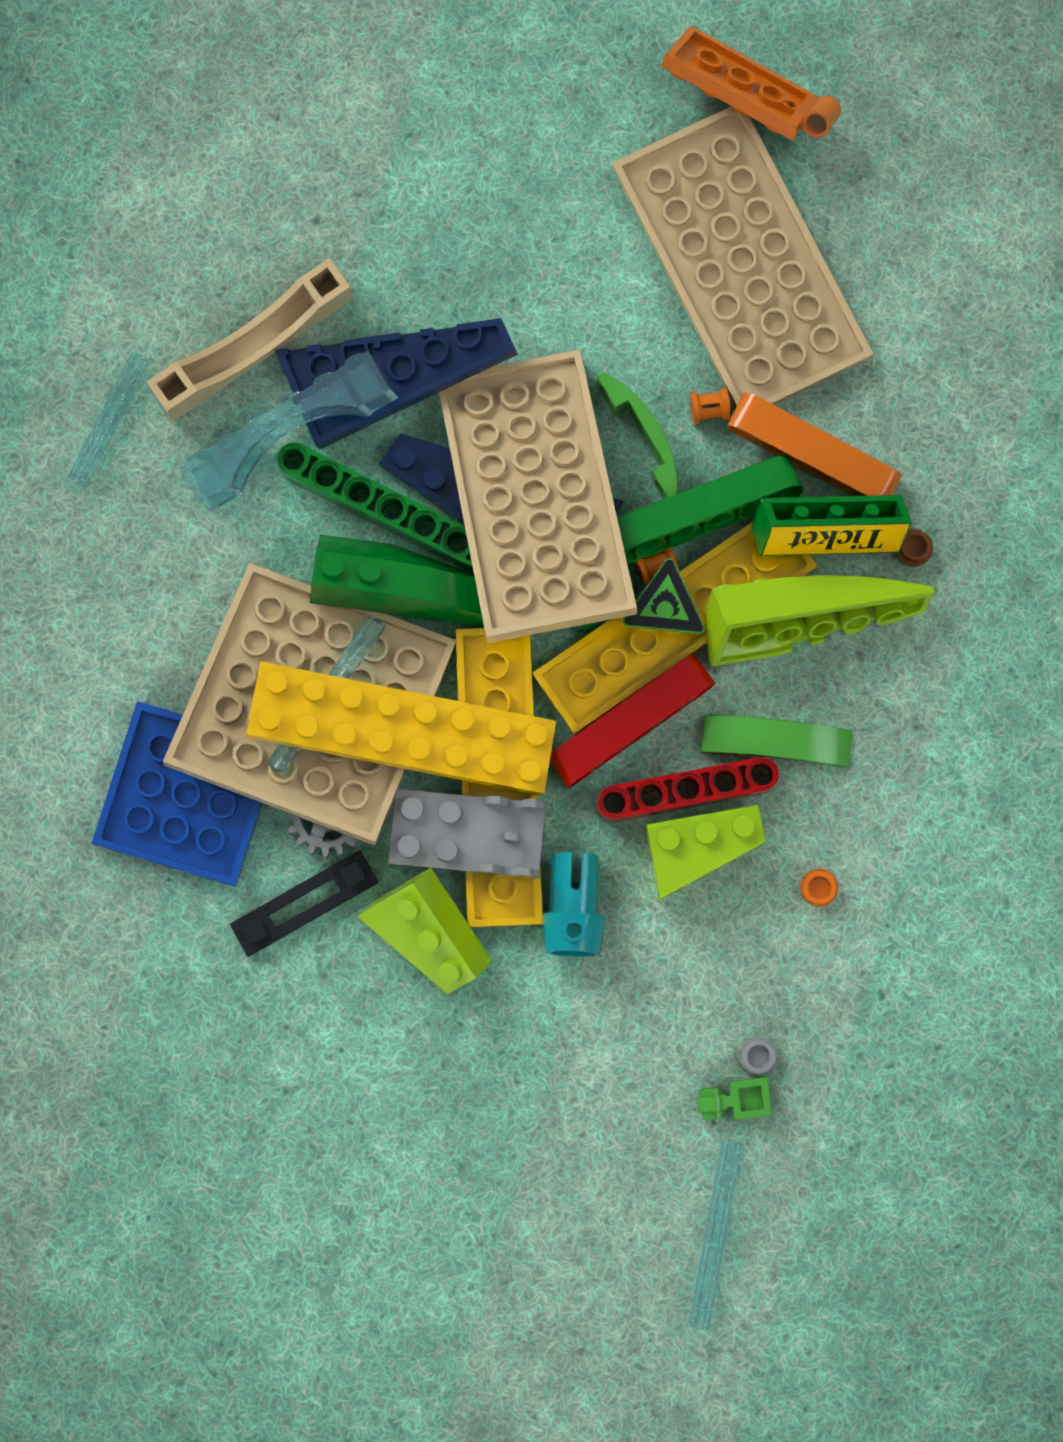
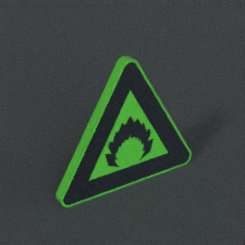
(666, 604)

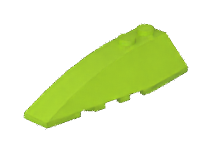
(772, 614)

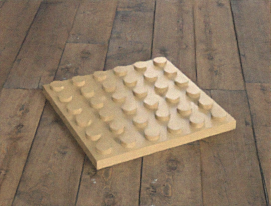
(280, 626)

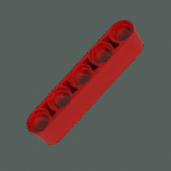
(631, 720)
(702, 778)

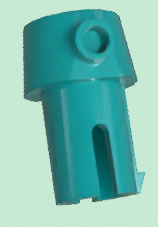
(573, 920)

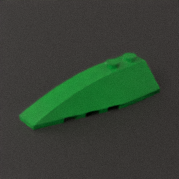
(392, 582)

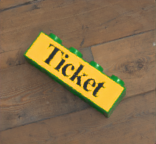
(831, 525)

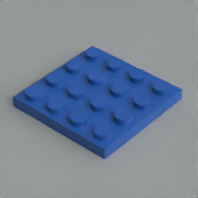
(170, 814)

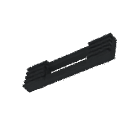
(256, 929)

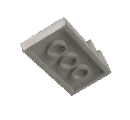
(467, 833)

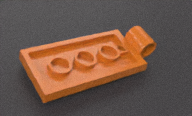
(750, 86)

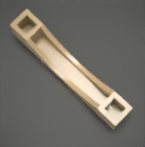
(295, 312)

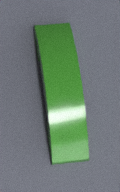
(622, 398)
(776, 739)

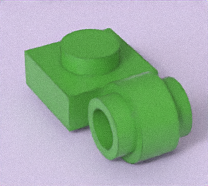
(747, 1098)

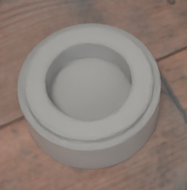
(758, 1056)

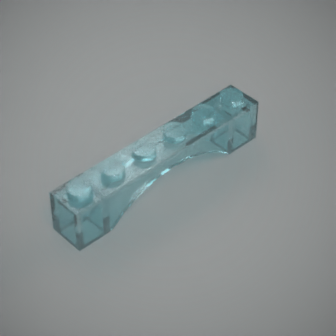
(223, 469)

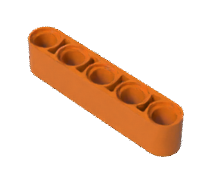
(811, 448)

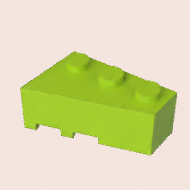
(700, 844)
(428, 931)

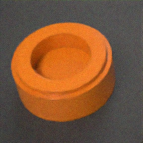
(819, 887)

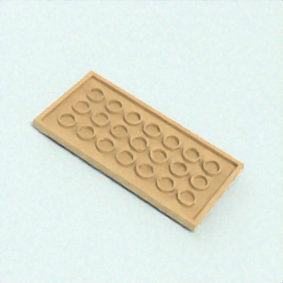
(741, 259)
(536, 498)

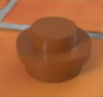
(916, 548)

